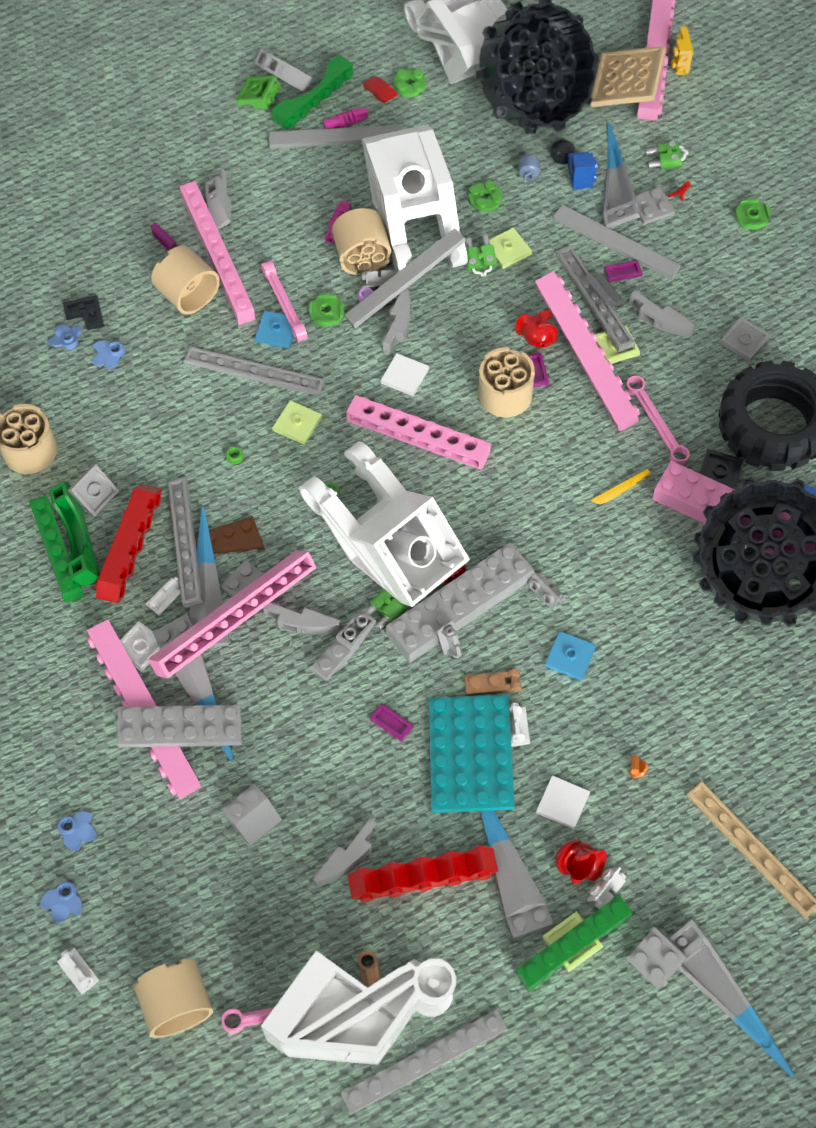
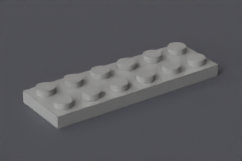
(179, 726)

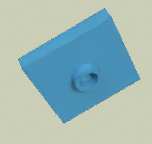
(274, 330)
(570, 655)

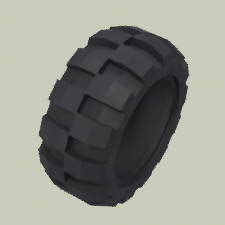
(756, 444)

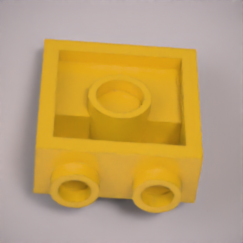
(682, 52)

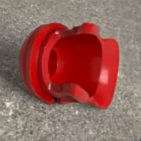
(537, 329)
(580, 861)

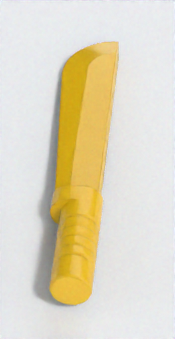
(617, 490)

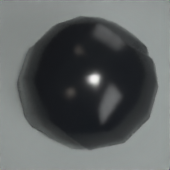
(560, 149)

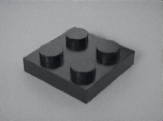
(721, 467)

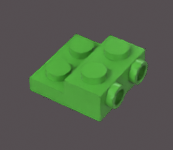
(259, 92)

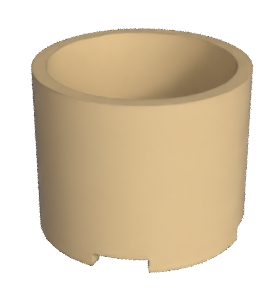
(361, 241)
(185, 280)
(506, 382)
(26, 439)
(173, 998)

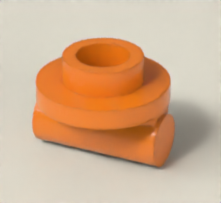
(638, 767)

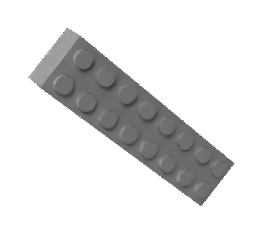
(460, 601)

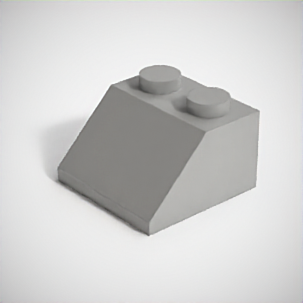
(251, 815)

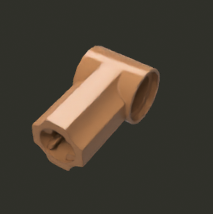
(369, 975)

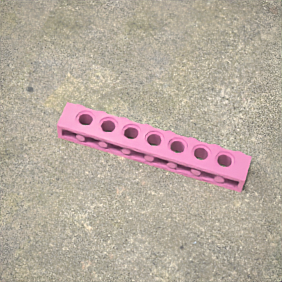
(391, 427)

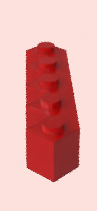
(127, 543)
(422, 874)

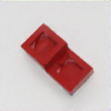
(382, 91)

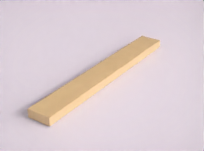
(753, 849)

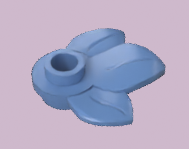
(65, 336)
(106, 355)
(80, 831)
(62, 905)

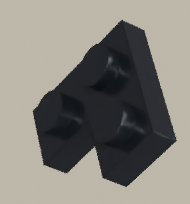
(87, 308)

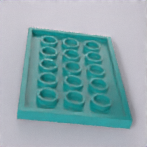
(471, 754)

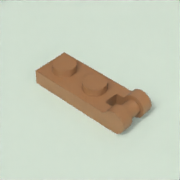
(492, 683)

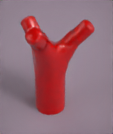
(681, 191)

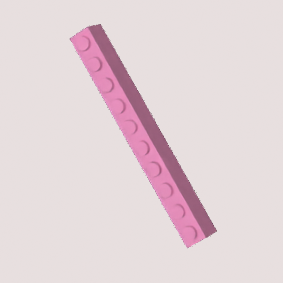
(658, 36)
(217, 253)
(587, 352)
(231, 614)
(135, 694)

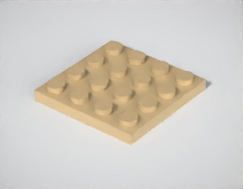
(628, 76)

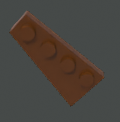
(235, 537)

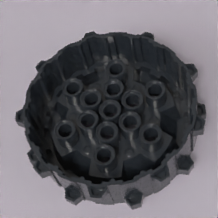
(564, 45)
(724, 533)

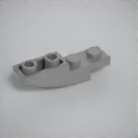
(283, 70)
(217, 200)
(663, 319)
(399, 321)
(309, 622)
(344, 646)
(341, 861)

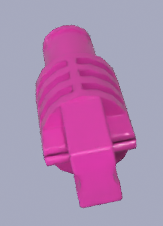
(346, 118)
(342, 208)

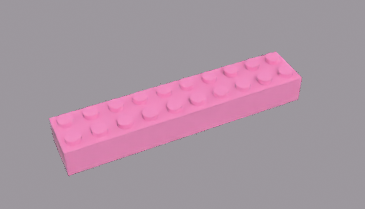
(692, 492)

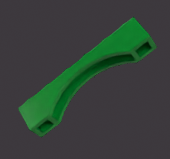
(290, 111)
(55, 548)
(82, 561)
(574, 941)

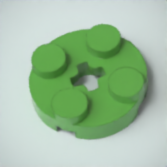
(404, 76)
(485, 188)
(752, 222)
(330, 318)

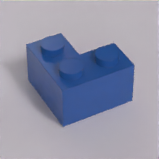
(582, 169)

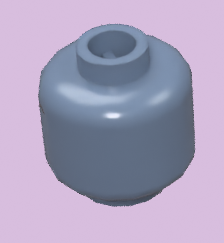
(529, 167)

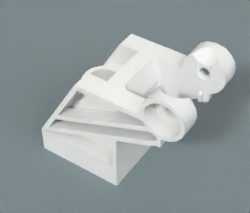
(454, 30)
(414, 195)
(396, 542)
(341, 1020)

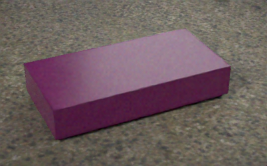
(162, 237)
(623, 271)
(540, 375)
(391, 722)

